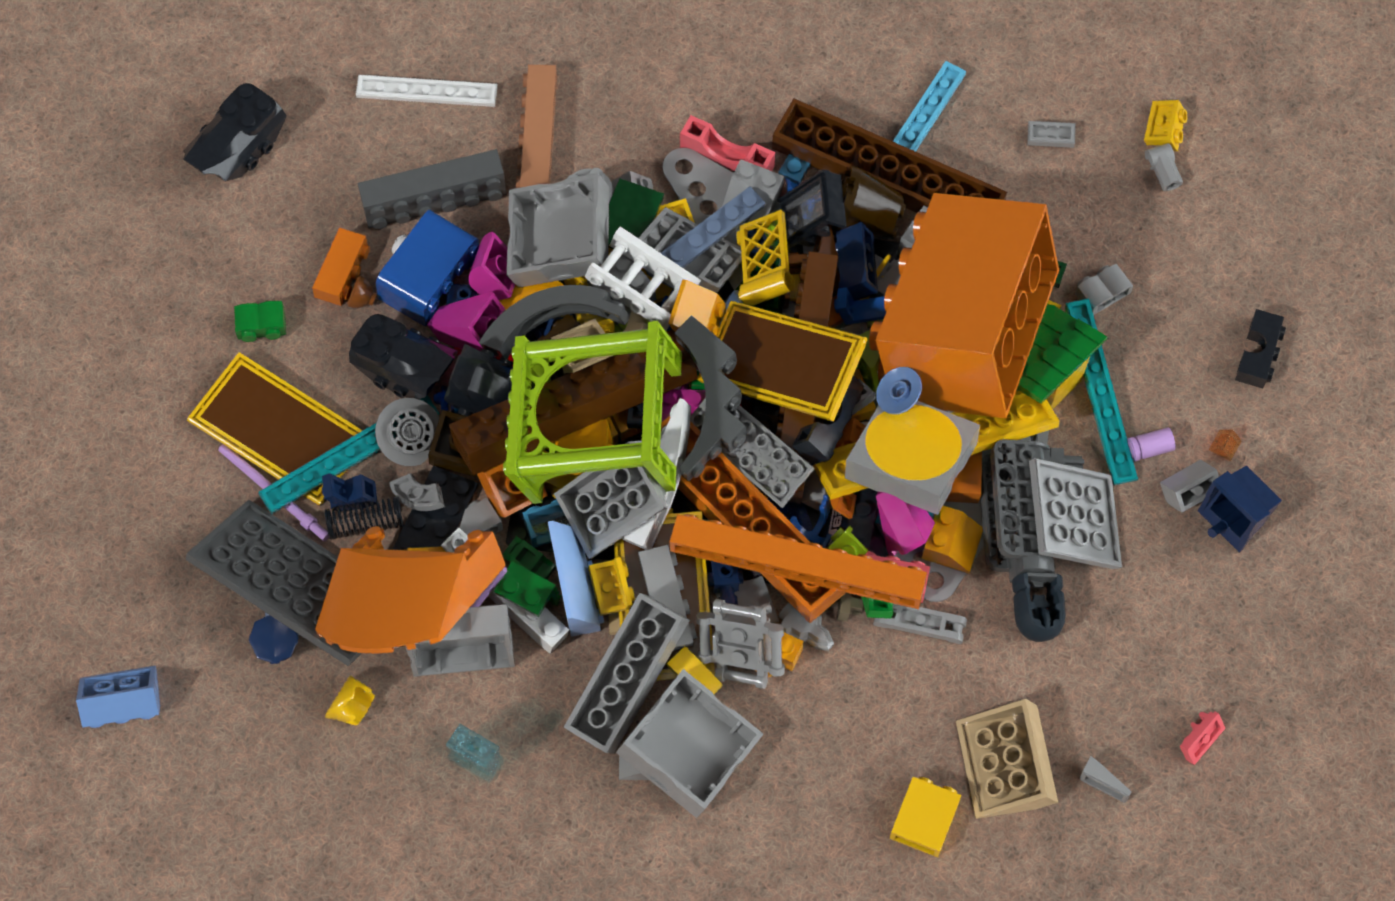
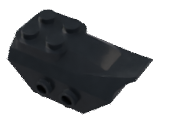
(237, 134)
(399, 357)
(478, 381)

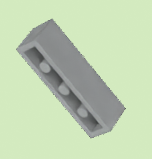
(665, 586)

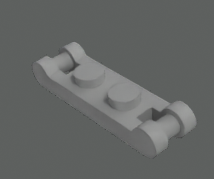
(925, 623)

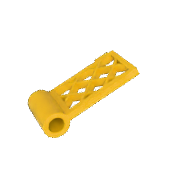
(768, 282)

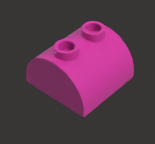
(490, 268)

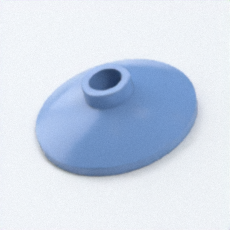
(891, 387)

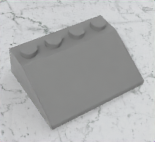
(609, 505)

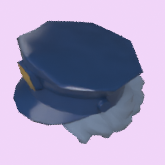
(272, 640)

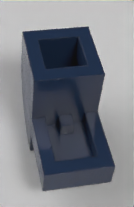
(349, 491)

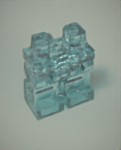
(471, 748)

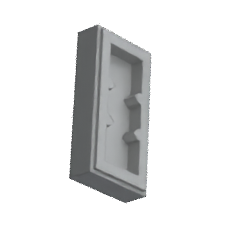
(1051, 134)

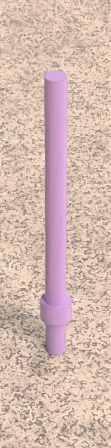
(308, 521)

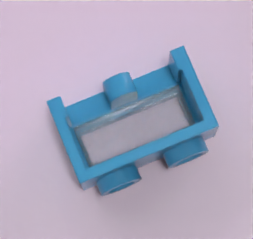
(537, 520)

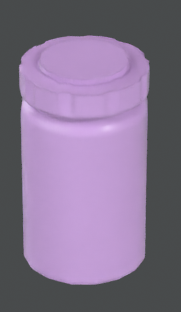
(1151, 444)

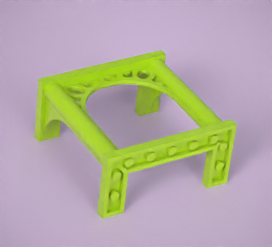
(531, 363)

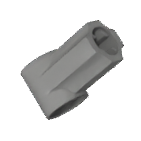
(1163, 162)

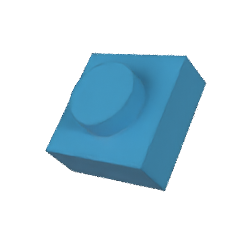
(794, 169)

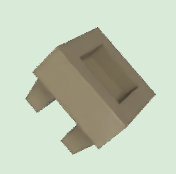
(848, 605)

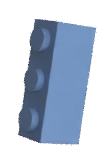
(118, 697)

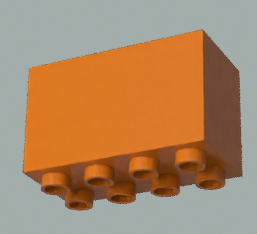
(969, 301)

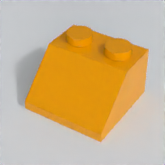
(700, 303)
(953, 540)

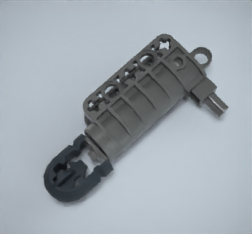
(1018, 536)

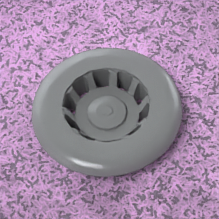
(408, 431)

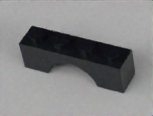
(818, 439)

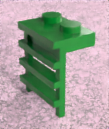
(527, 589)

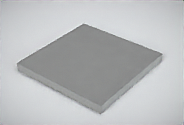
(1075, 514)

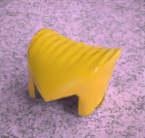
(351, 702)

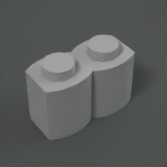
(1104, 288)

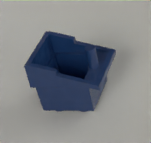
(1238, 506)

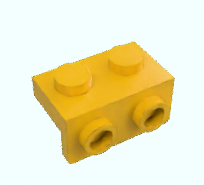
(611, 586)

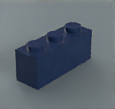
(857, 261)

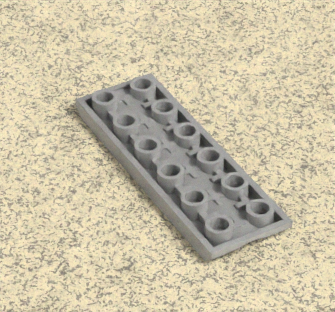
(763, 457)

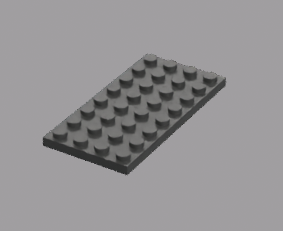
(272, 570)

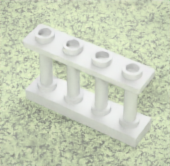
(643, 257)

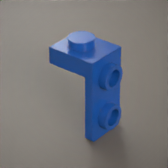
(860, 310)

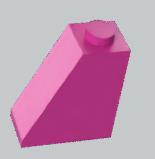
(466, 320)
(903, 524)

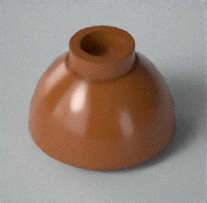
(361, 294)

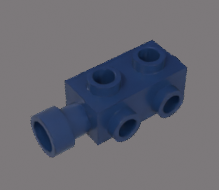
(725, 584)

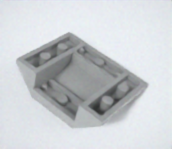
(711, 267)

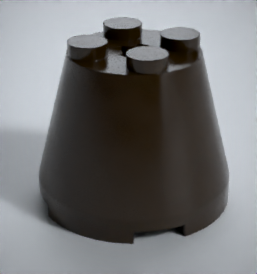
(871, 203)

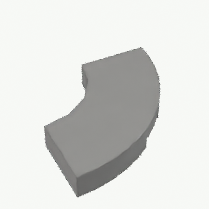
(417, 495)

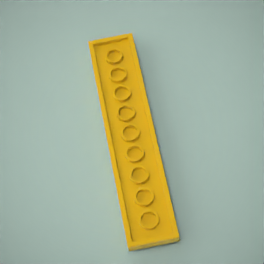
(1023, 420)

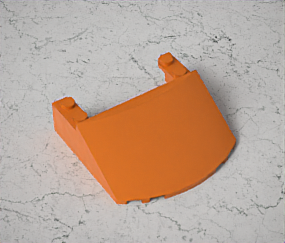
(403, 596)

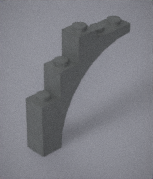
(722, 395)

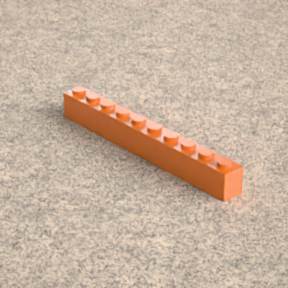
(798, 561)

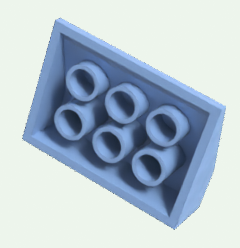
(574, 580)

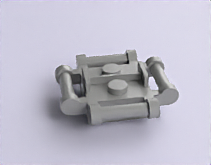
(741, 640)

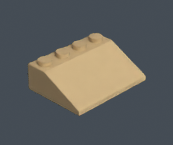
(1007, 760)

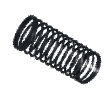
(397, 510)

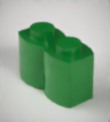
(260, 320)

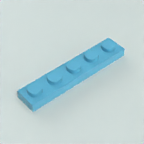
(930, 106)

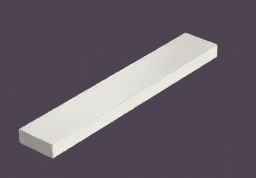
(426, 90)

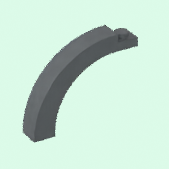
(545, 305)

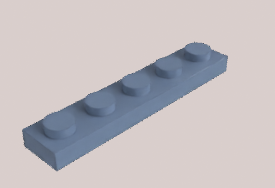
(714, 228)

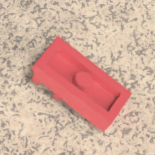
(1202, 736)

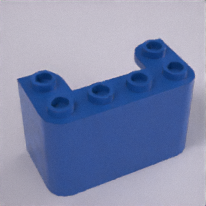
(425, 267)

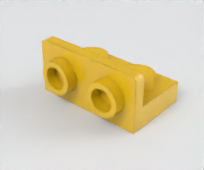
(1165, 123)

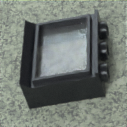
(811, 208)

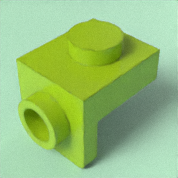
(847, 541)

